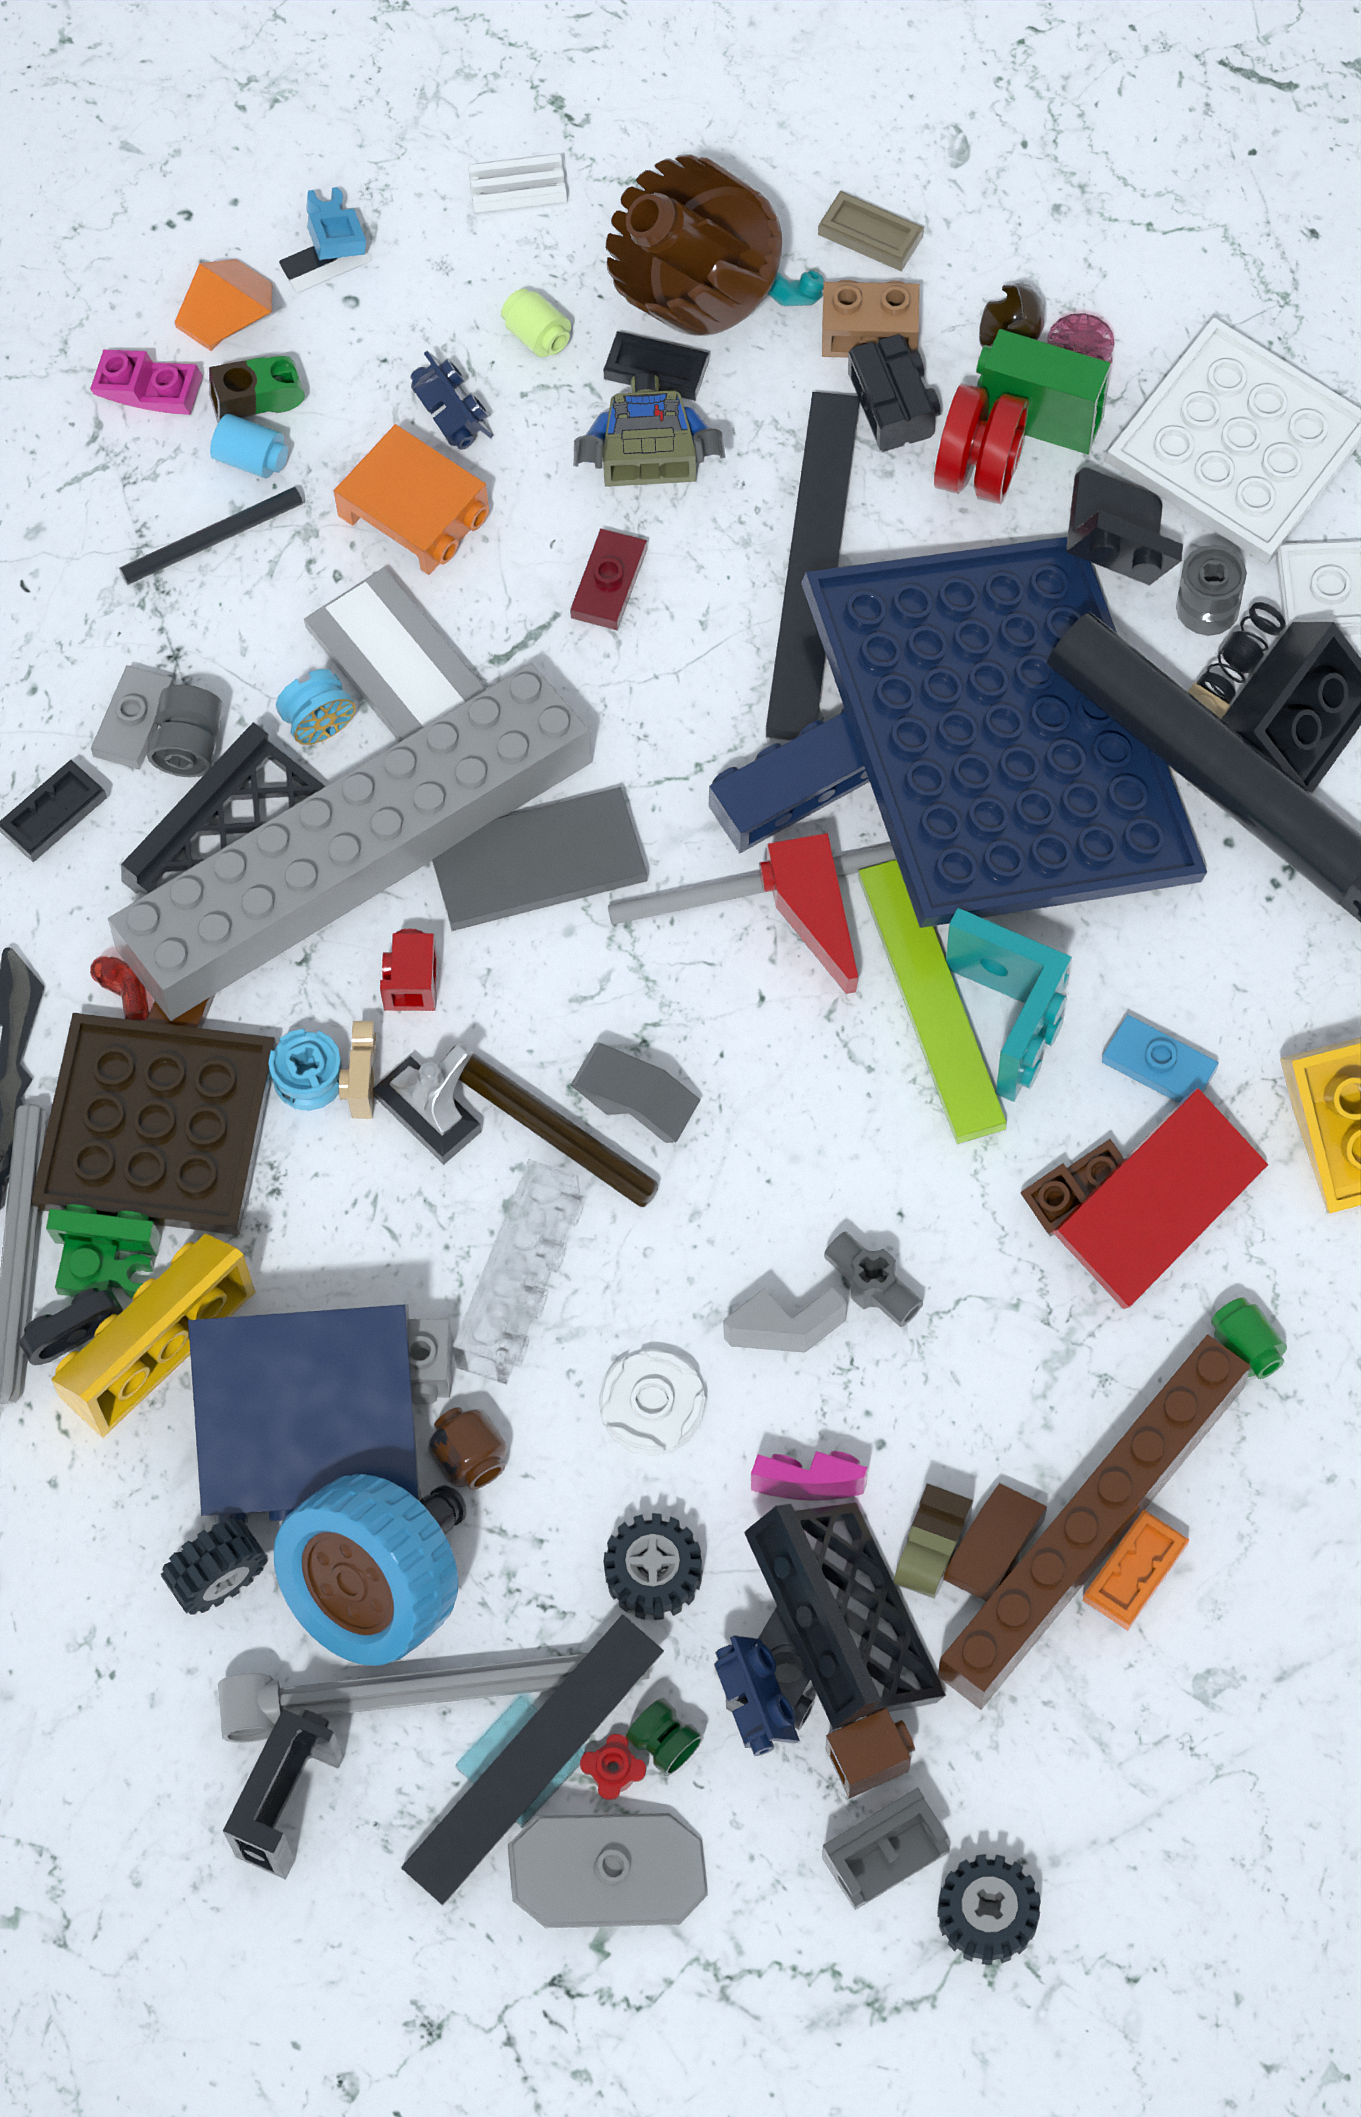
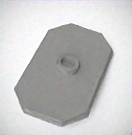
(607, 1870)

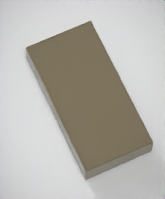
(870, 231)

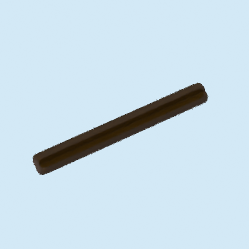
(559, 1131)

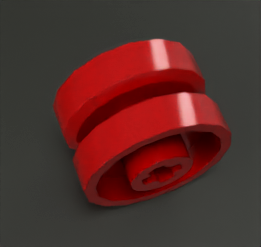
(989, 445)

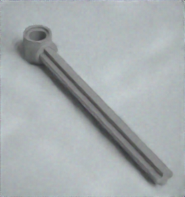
(255, 1701)

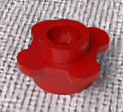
(613, 1783)

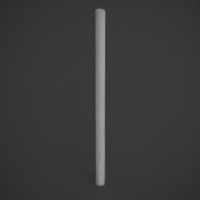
(731, 888)

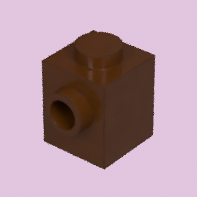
(870, 1752)

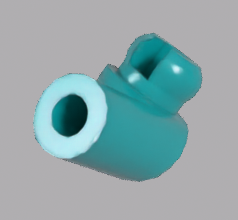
(798, 292)

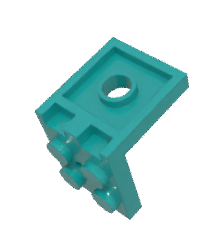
(1023, 972)

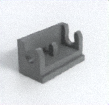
(885, 1848)

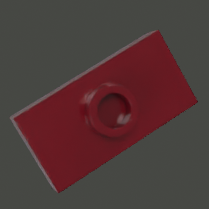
(608, 579)

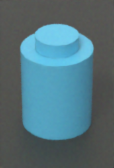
(248, 446)

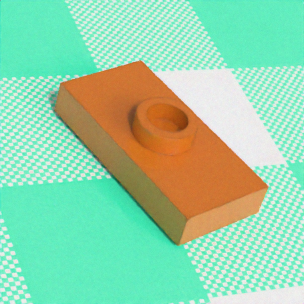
(1135, 1570)

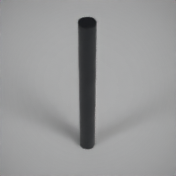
(210, 535)

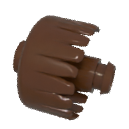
(694, 246)

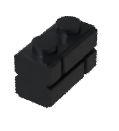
(893, 392)

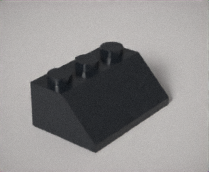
(1302, 701)

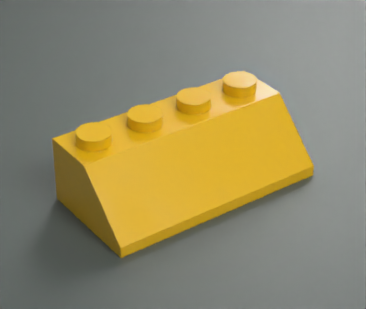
(152, 1334)

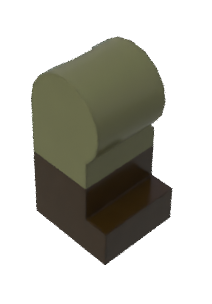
(933, 1540)

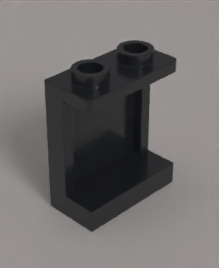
(270, 1785)

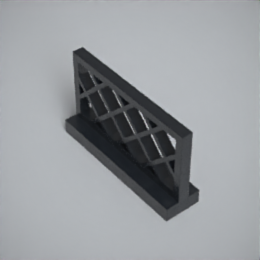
(206, 801)
(822, 1623)

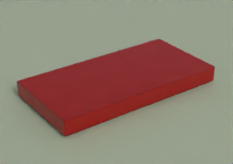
(1160, 1198)

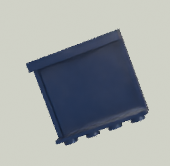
(298, 1405)

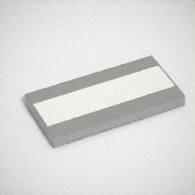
(392, 655)

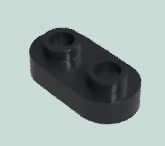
(57, 1334)

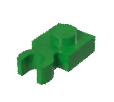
(97, 1266)

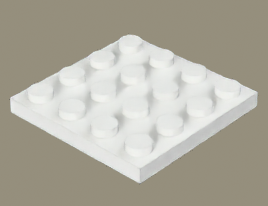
(1239, 440)

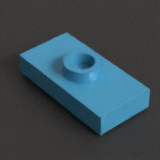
(1158, 1060)

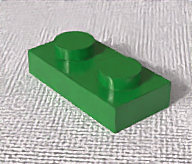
(128, 1230)

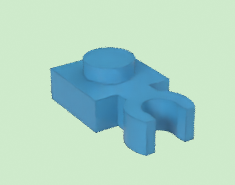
(334, 230)

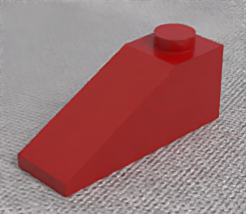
(810, 900)

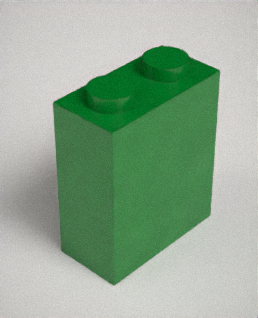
(1061, 386)

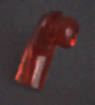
(120, 979)

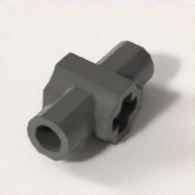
(856, 1262)

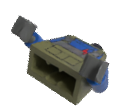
(648, 437)

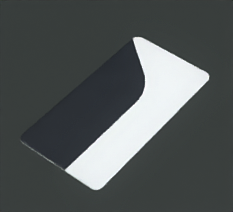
(306, 269)

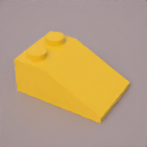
(1327, 1108)

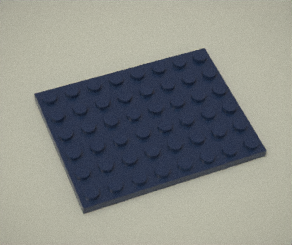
(978, 753)

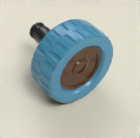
(370, 1566)

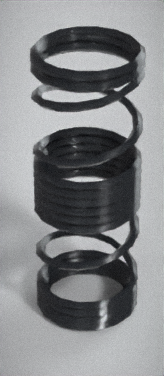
(1241, 652)

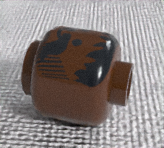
(468, 1448)

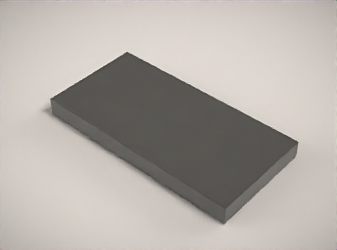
(540, 859)

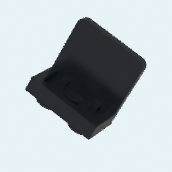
(1119, 528)

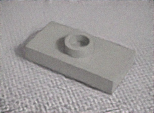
(130, 718)

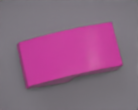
(143, 384)
(829, 1477)

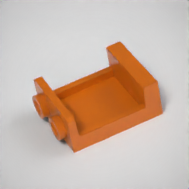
(414, 497)

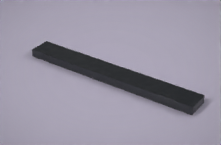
(814, 547)

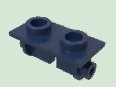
(463, 414)
(749, 1670)

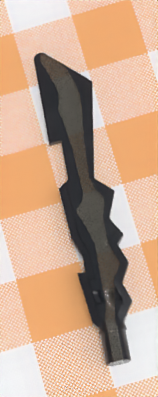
(18, 1006)

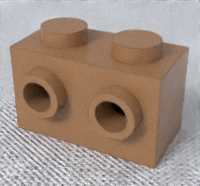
(867, 313)

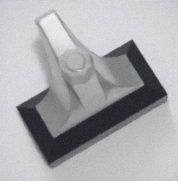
(425, 1102)

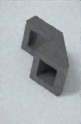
(632, 1086)

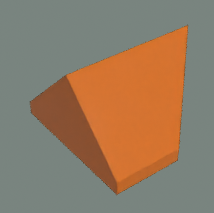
(223, 301)

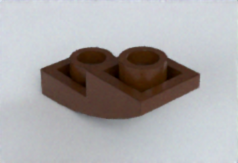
(1066, 1187)
(994, 1542)

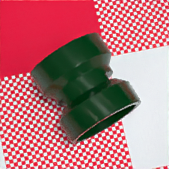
(664, 1736)

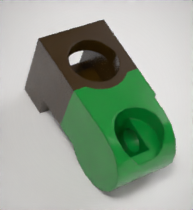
(255, 387)

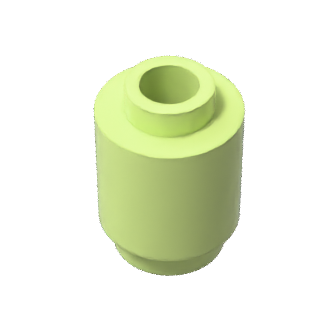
(536, 322)

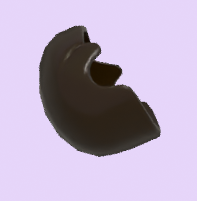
(1018, 313)

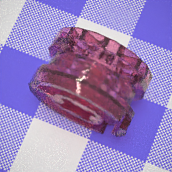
(1083, 335)

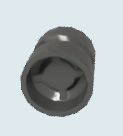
(1211, 590)
(187, 724)

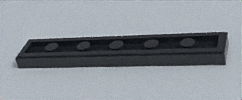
(532, 1760)

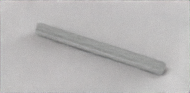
(18, 1245)

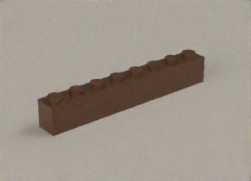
(1093, 1522)

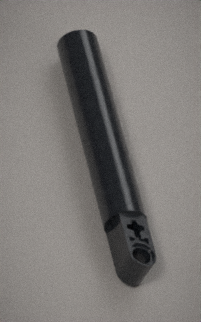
(1213, 758)

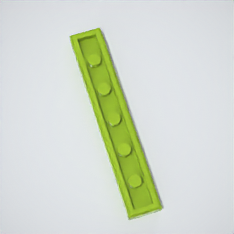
(933, 1007)

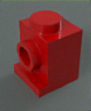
(409, 972)

